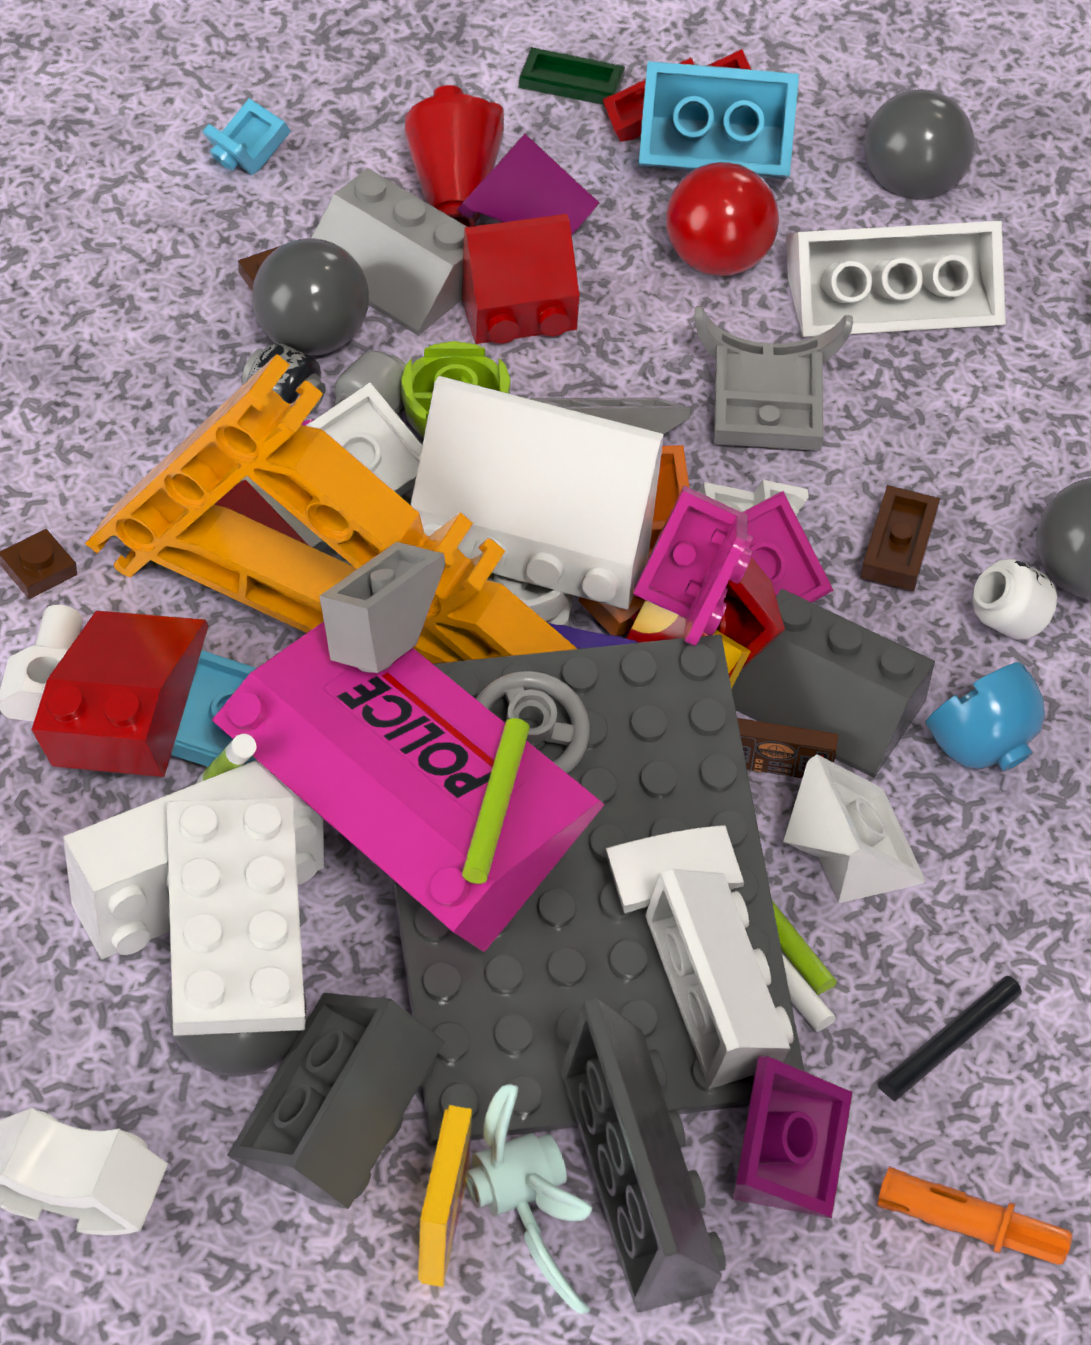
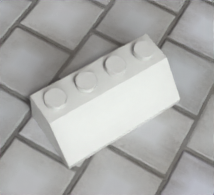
(898, 277)

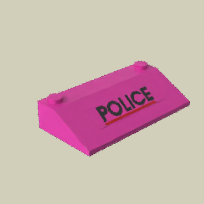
(404, 774)

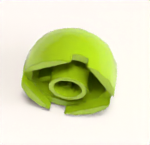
(451, 360)

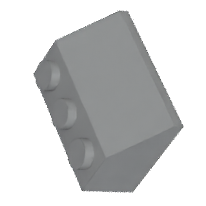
(402, 246)

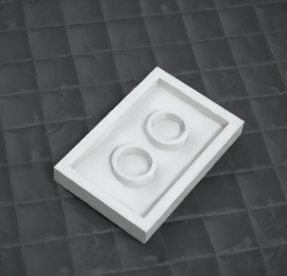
(374, 436)

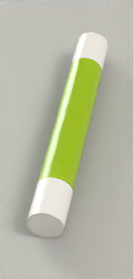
(233, 756)

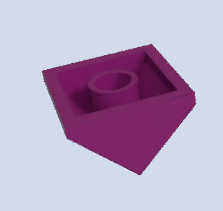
(792, 1140)

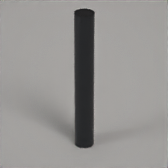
(950, 1038)

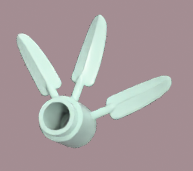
(521, 1173)

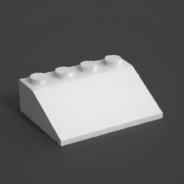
(544, 483)

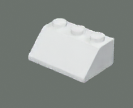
(716, 974)

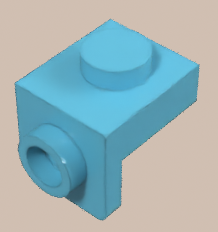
(247, 138)

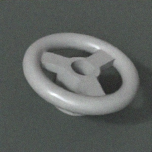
(540, 707)

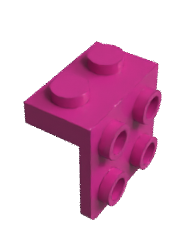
(694, 560)

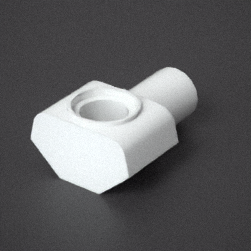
(30, 668)

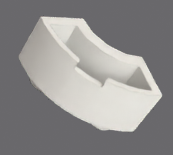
(77, 1173)

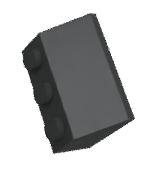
(837, 681)
(338, 1098)

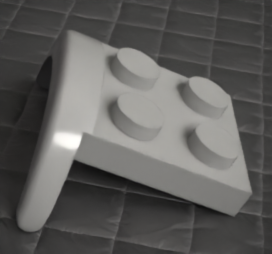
(769, 390)

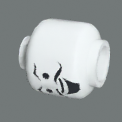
(1014, 599)

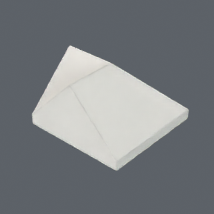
(851, 832)

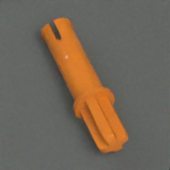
(973, 1217)

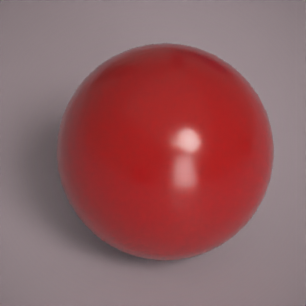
(722, 219)

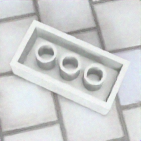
(122, 862)

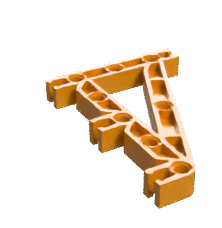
(332, 493)

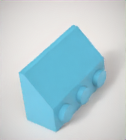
(718, 116)

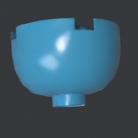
(991, 721)

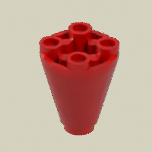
(453, 146)

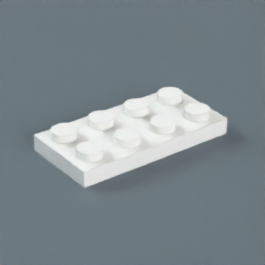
(234, 916)

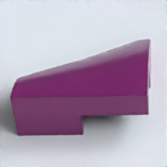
(528, 187)

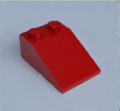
(120, 693)

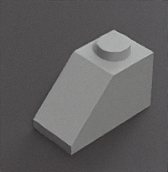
(381, 607)

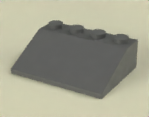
(639, 1161)

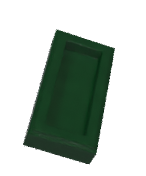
(570, 76)

